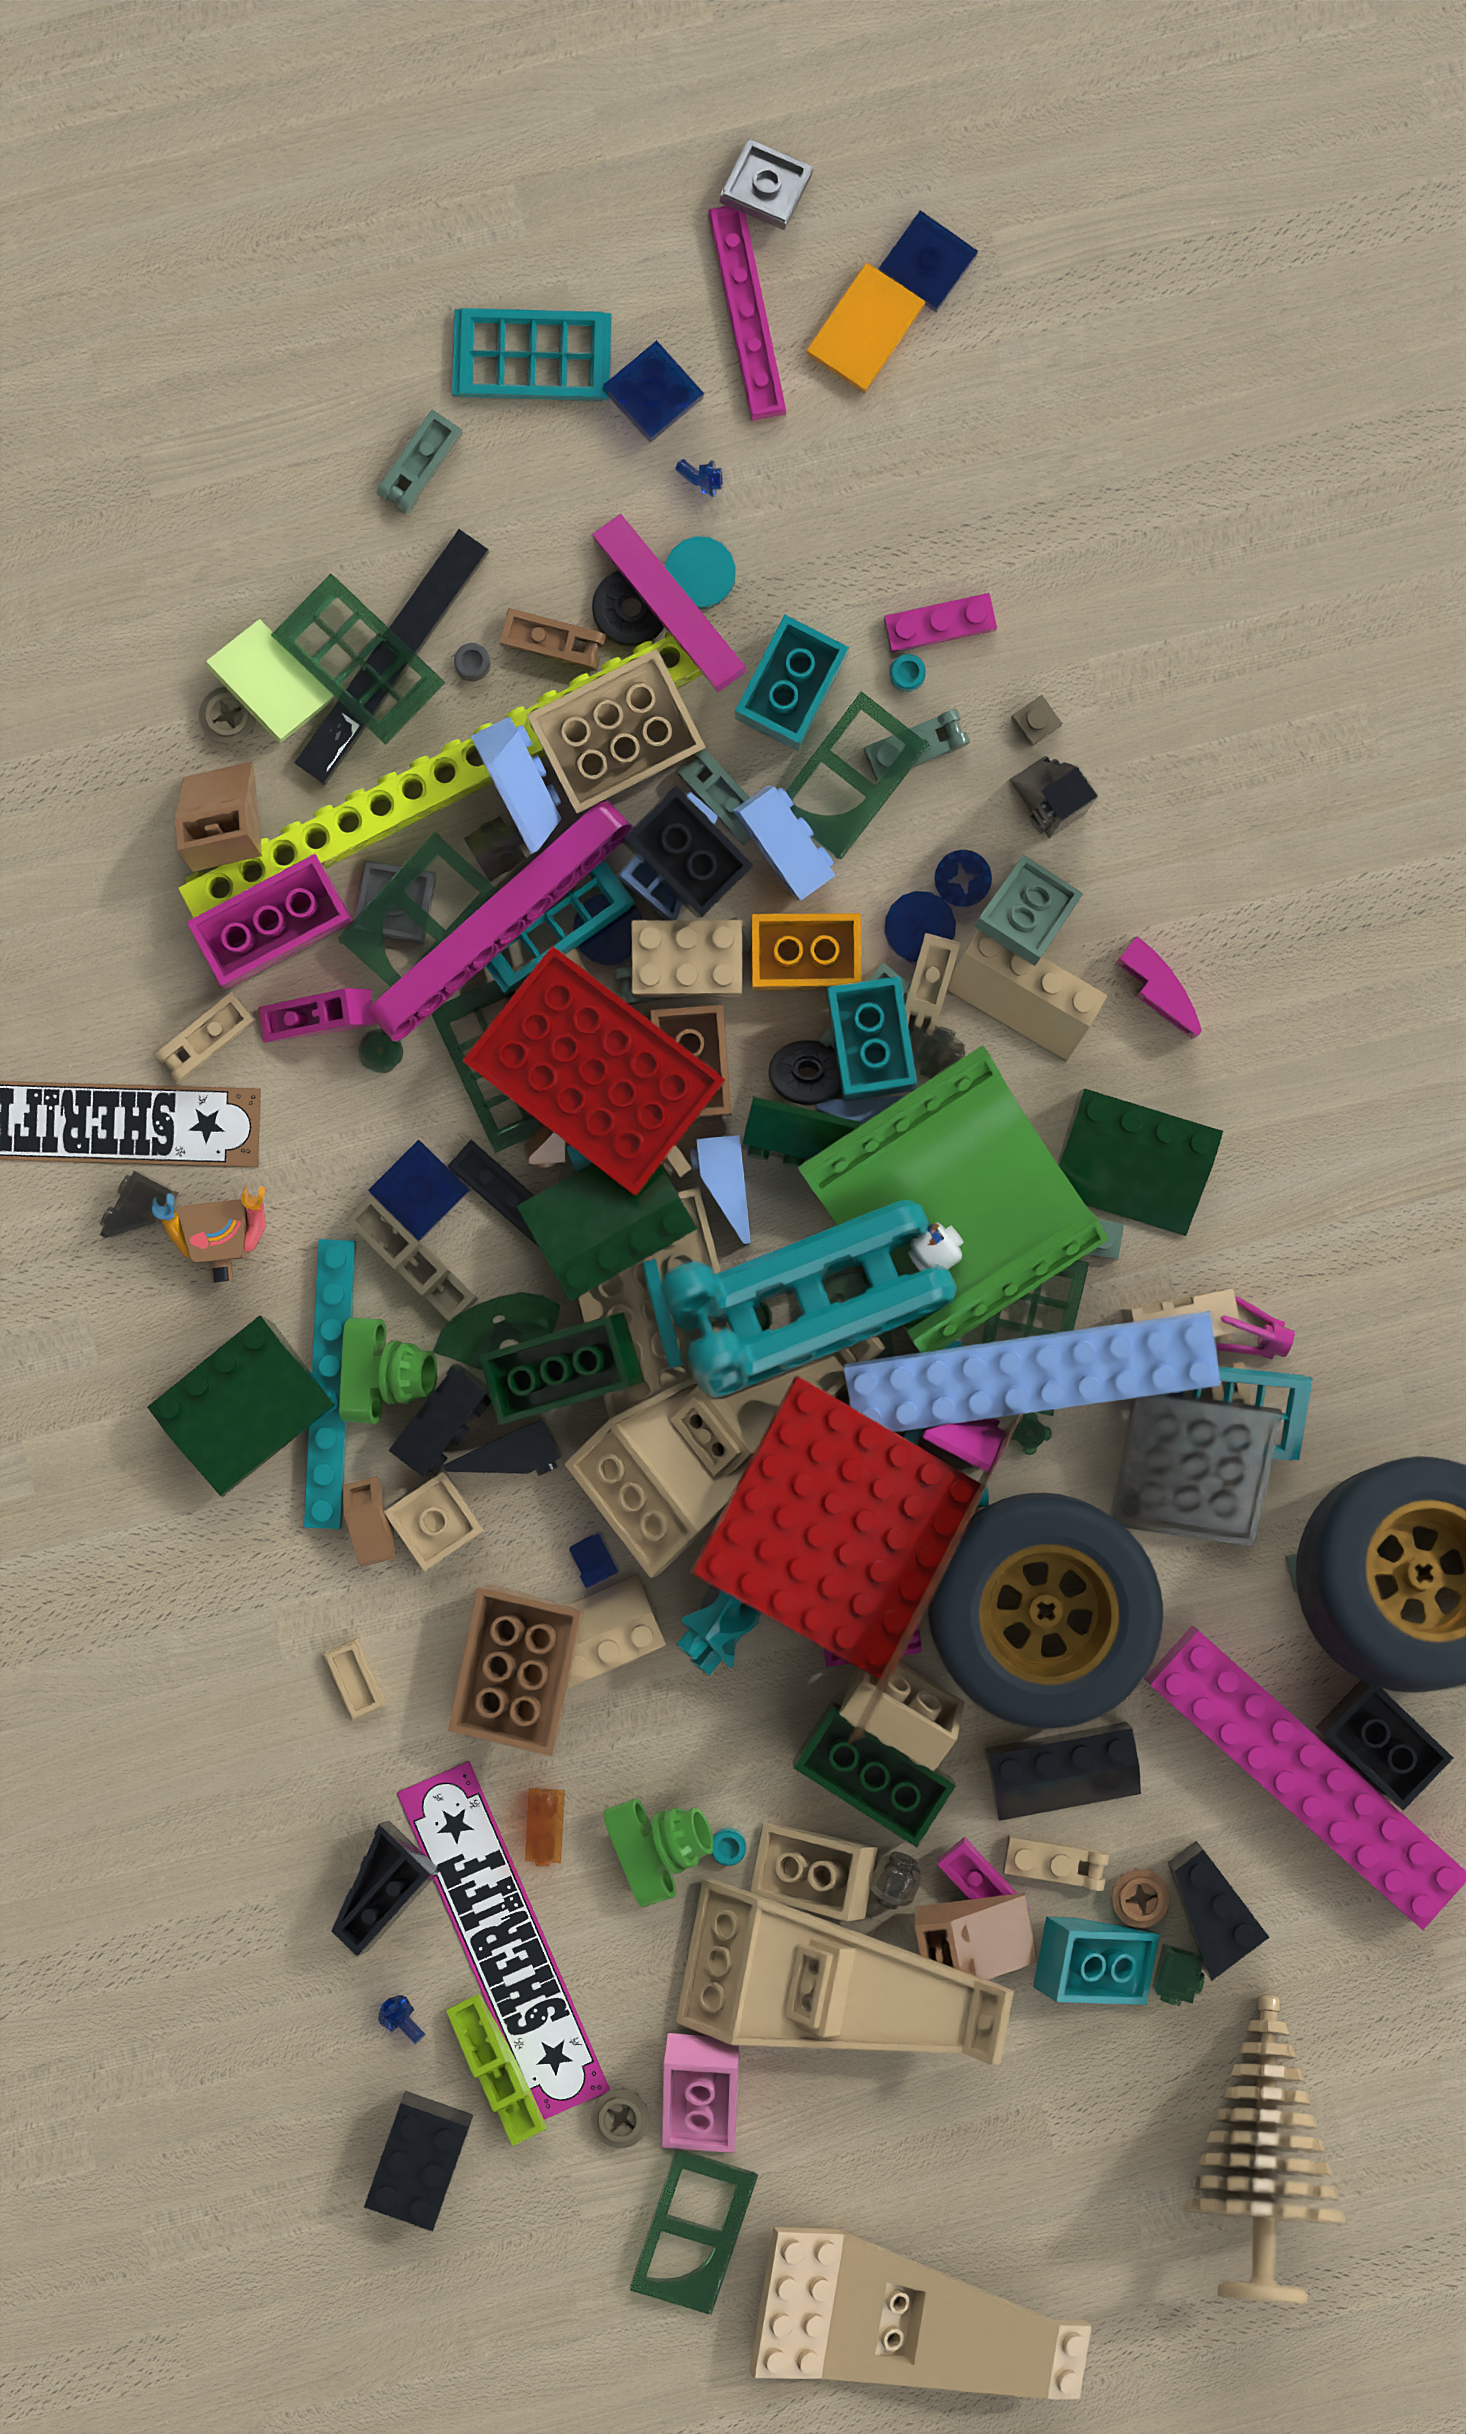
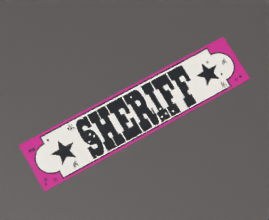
(503, 1939)

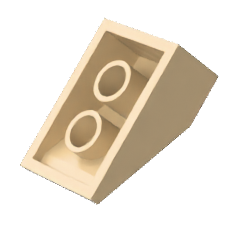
(814, 1871)

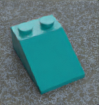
(1095, 1962)

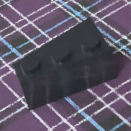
(441, 1421)

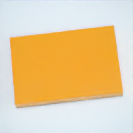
(865, 327)

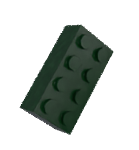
(561, 1368)
(873, 1777)

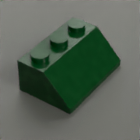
(791, 1131)

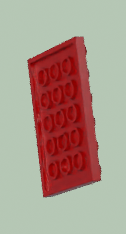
(594, 1070)

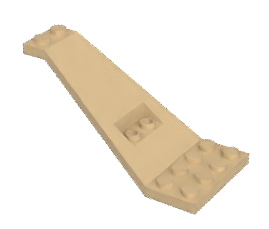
(663, 1473)
(757, 1970)
(833, 2310)

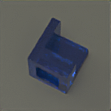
(594, 1559)

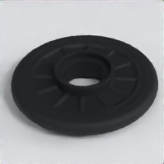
(613, 622)
(802, 1090)

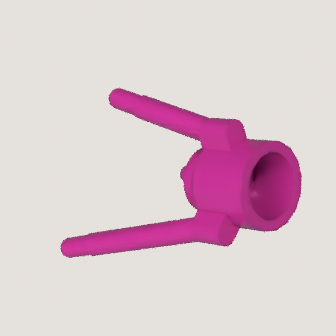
(1273, 1338)

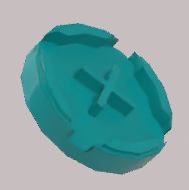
(703, 570)

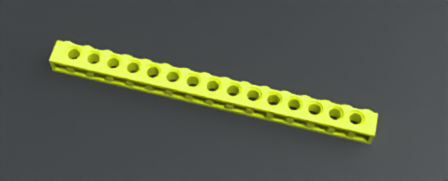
(199, 887)

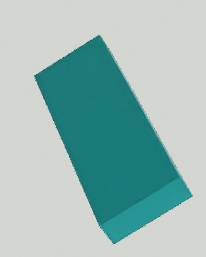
(662, 1314)

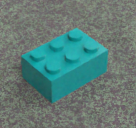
(791, 682)
(871, 1038)

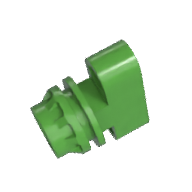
(380, 1371)
(656, 1850)

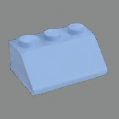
(519, 780)

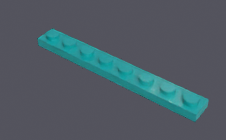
(329, 1432)

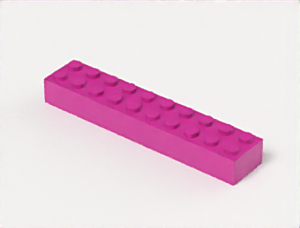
(1307, 1777)

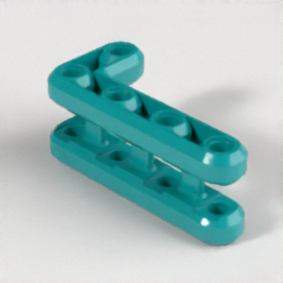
(747, 1355)

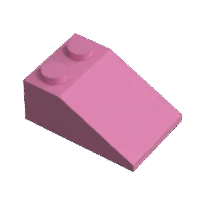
(700, 2093)

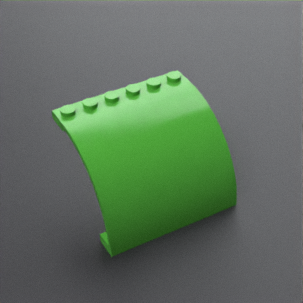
(971, 1165)

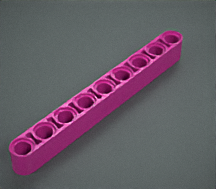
(500, 921)

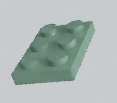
(1028, 910)

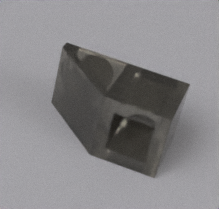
(134, 1205)

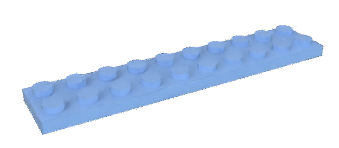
(1036, 1373)

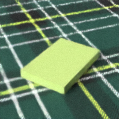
(269, 681)

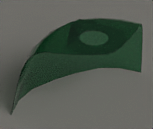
(476, 1334)

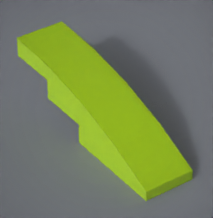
(497, 2069)

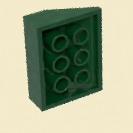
(1137, 1160)
(599, 1228)
(241, 1405)

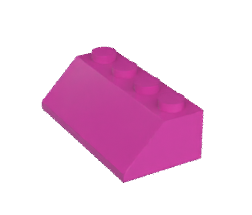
(270, 922)

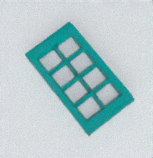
(464, 354)
(615, 894)
(1296, 1408)

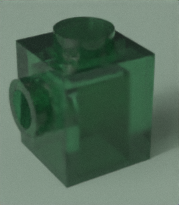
(1178, 1975)

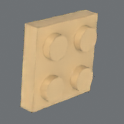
(434, 1520)

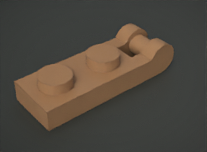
(551, 639)

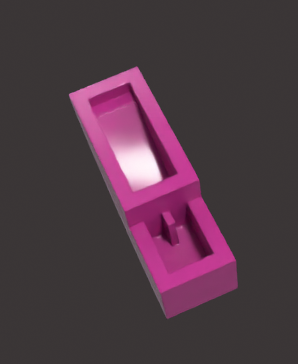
(1161, 987)

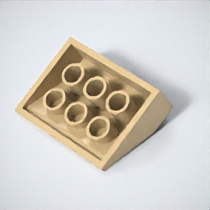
(616, 731)

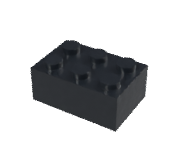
(687, 852)
(1384, 1743)
(418, 2161)

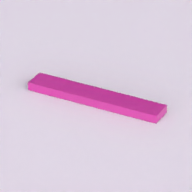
(747, 313)
(669, 603)

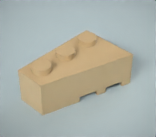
(1217, 1302)

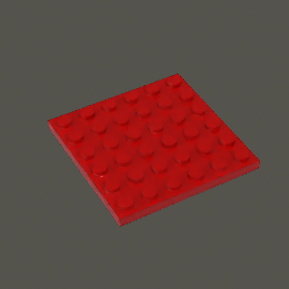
(836, 1527)

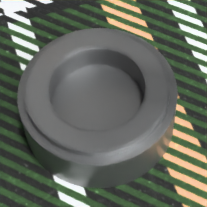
(472, 661)

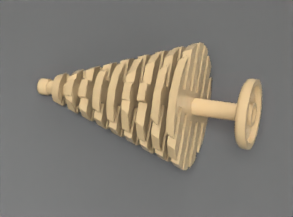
(1265, 2164)

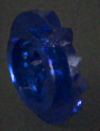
(972, 864)

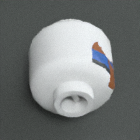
(936, 1247)

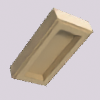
(354, 1679)

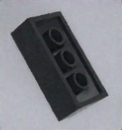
(1064, 1770)

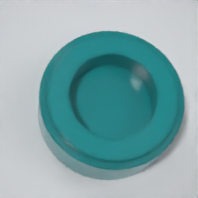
(907, 672)
(728, 1846)

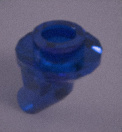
(708, 476)
(396, 2014)

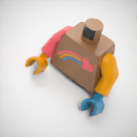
(215, 1230)

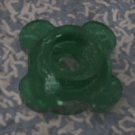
(1040, 1433)

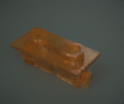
(544, 1826)

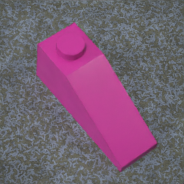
(317, 1014)

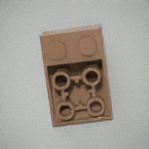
(218, 817)
(978, 1935)

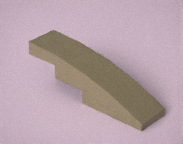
(411, 1258)

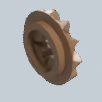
(1155, 1906)

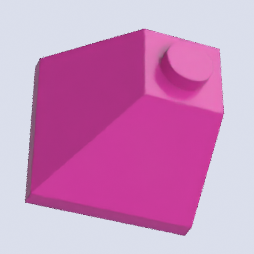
(970, 1440)

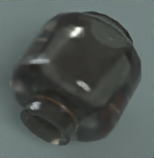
(896, 1880)

